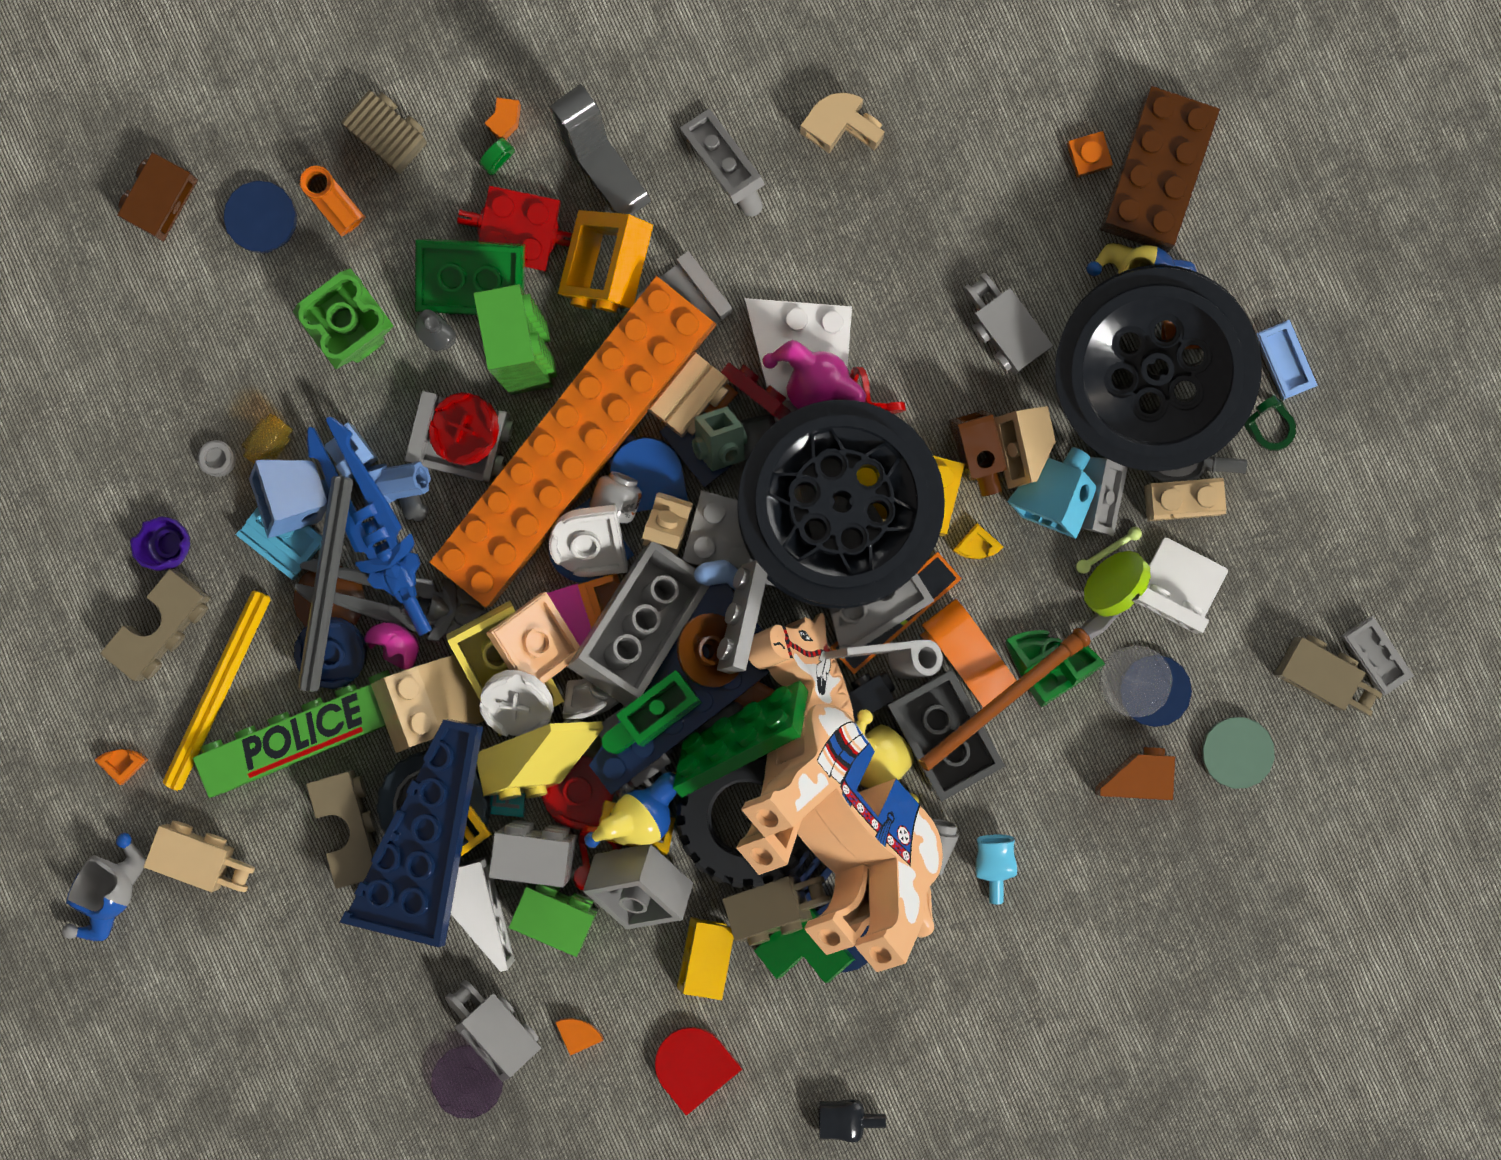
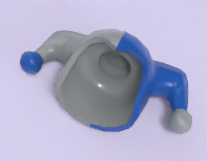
(104, 891)

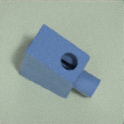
(288, 494)

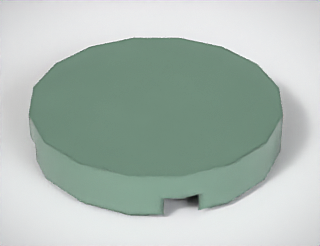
(1237, 752)

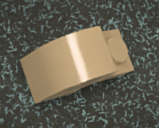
(840, 114)
(667, 522)

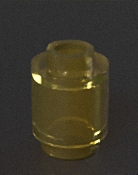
(267, 439)

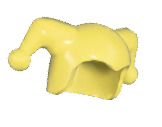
(891, 754)

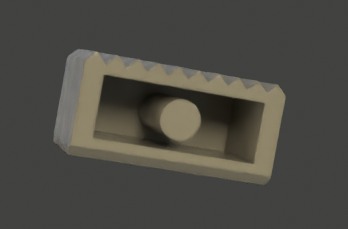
(384, 131)

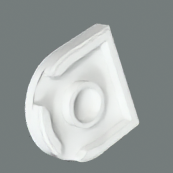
(589, 542)

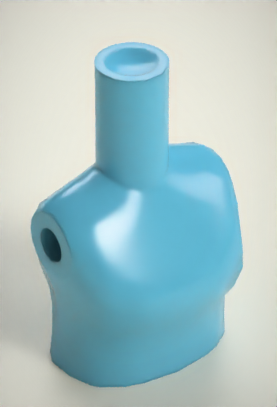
(996, 863)

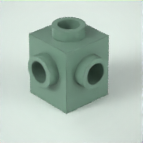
(719, 438)

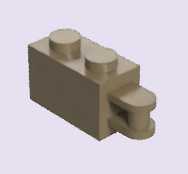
(1326, 676)
(773, 908)

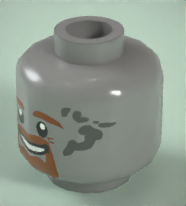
(617, 490)

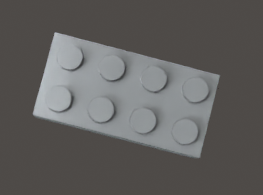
(639, 624)

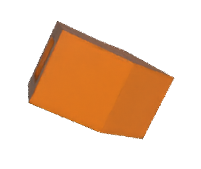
(505, 118)

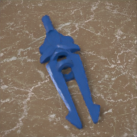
(391, 563)

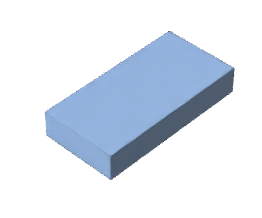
(1285, 360)

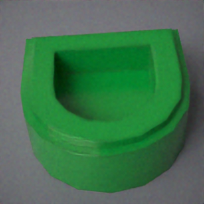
(496, 156)

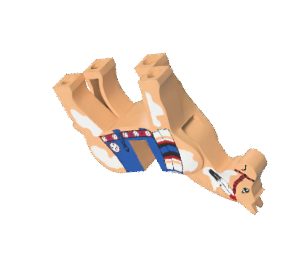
(871, 839)

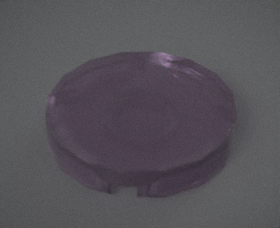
(465, 1083)

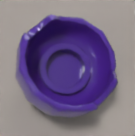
(161, 544)

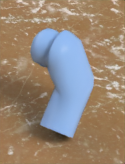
(715, 573)

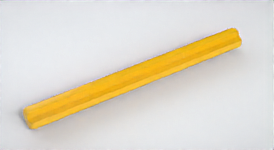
(216, 690)

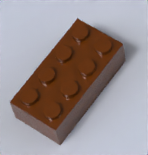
(1159, 169)

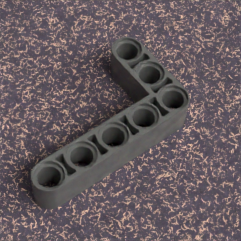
(586, 140)

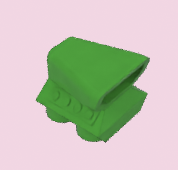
(343, 319)

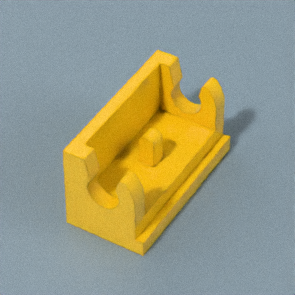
(705, 959)

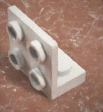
(1182, 585)

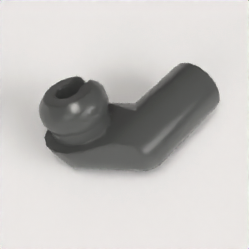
(413, 508)

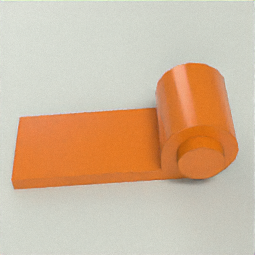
(968, 652)

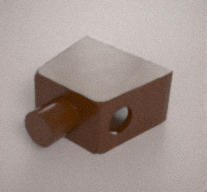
(973, 435)

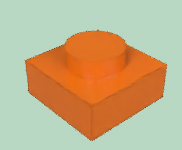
(1089, 154)

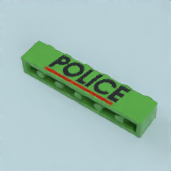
(290, 738)

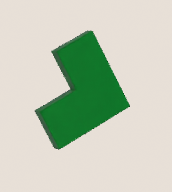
(787, 950)

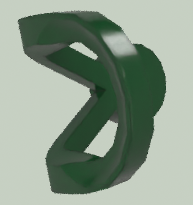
(1255, 433)

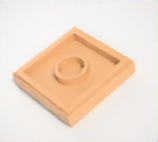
(535, 639)

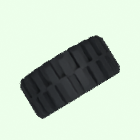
(705, 846)

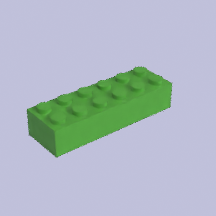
(515, 339)

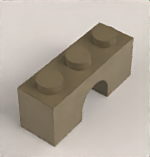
(179, 605)
(343, 797)

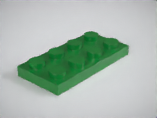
(741, 738)

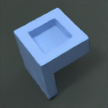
(360, 447)

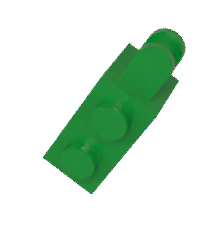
(651, 714)

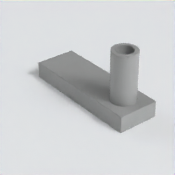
(725, 161)

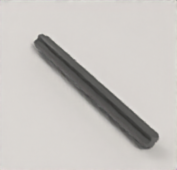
(325, 583)

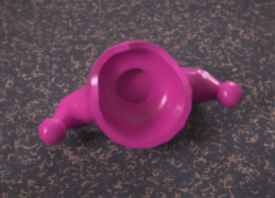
(815, 375)

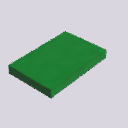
(455, 269)

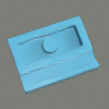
(285, 550)

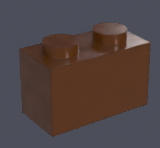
(156, 196)

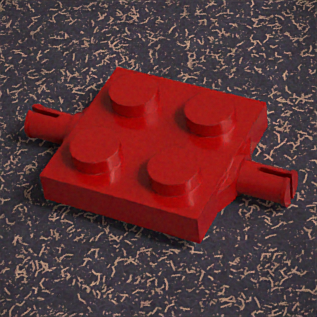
(520, 219)

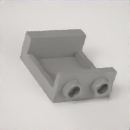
(422, 450)

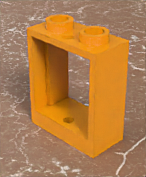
(625, 265)

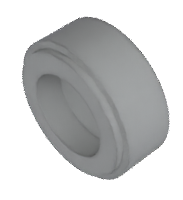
(216, 458)

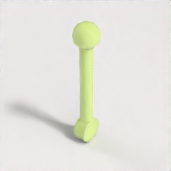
(1084, 566)

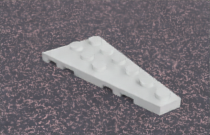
(813, 325)

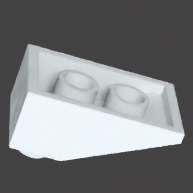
(480, 912)

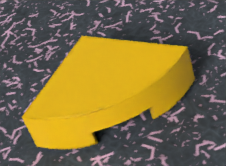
(977, 544)

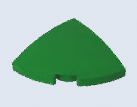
(1033, 646)

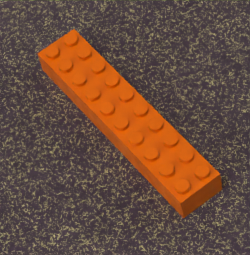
(572, 443)

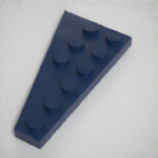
(620, 768)
(419, 856)

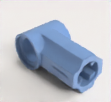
(400, 480)

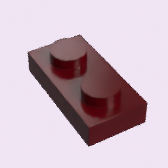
(747, 382)

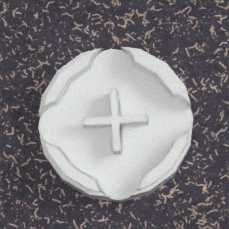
(515, 703)

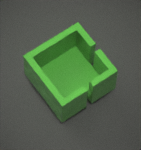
(554, 917)

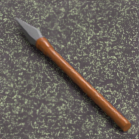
(1068, 647)

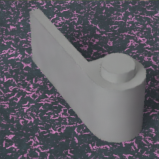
(906, 659)

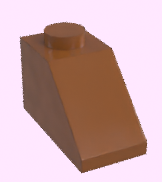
(1141, 777)

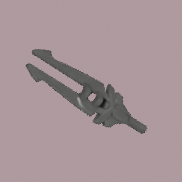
(446, 612)

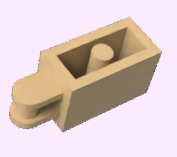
(195, 858)

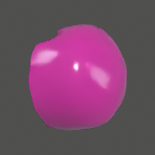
(398, 643)

